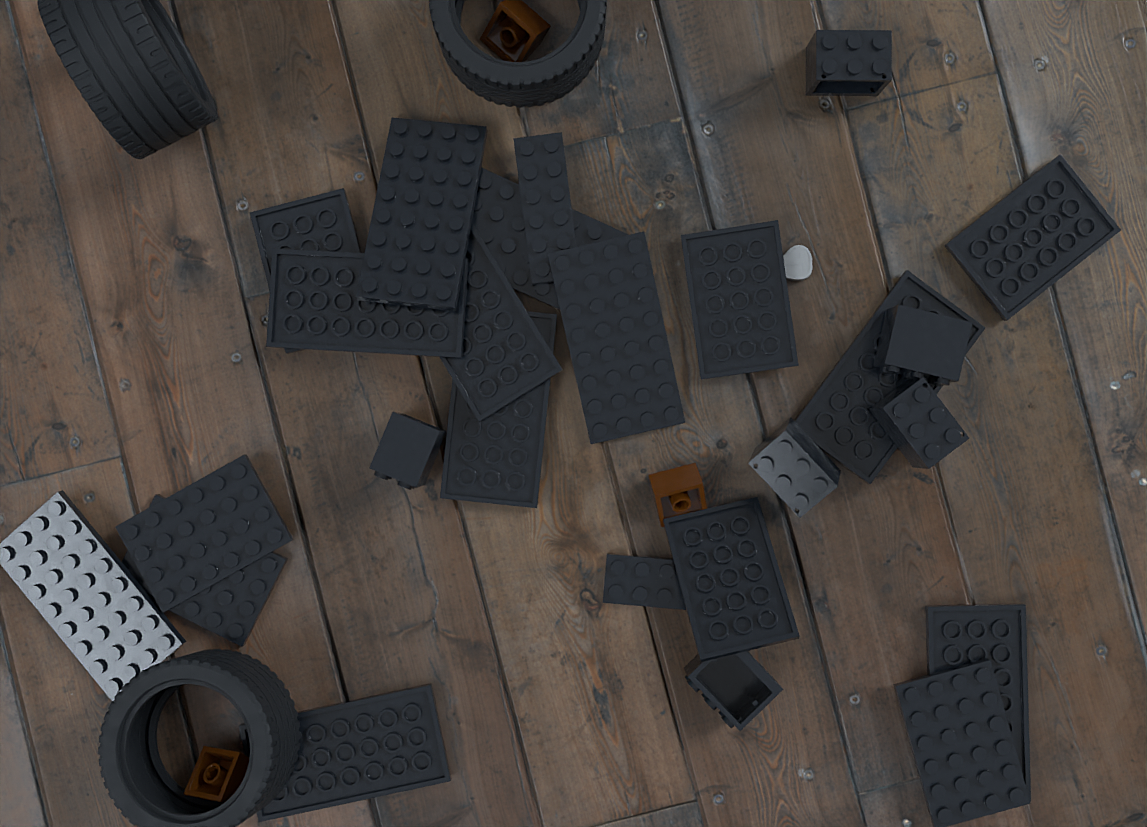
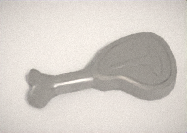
(798, 263)

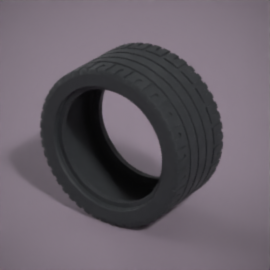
(130, 70)
(520, 82)
(131, 753)

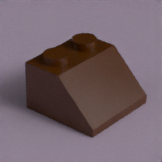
(514, 31)
(677, 491)
(217, 774)

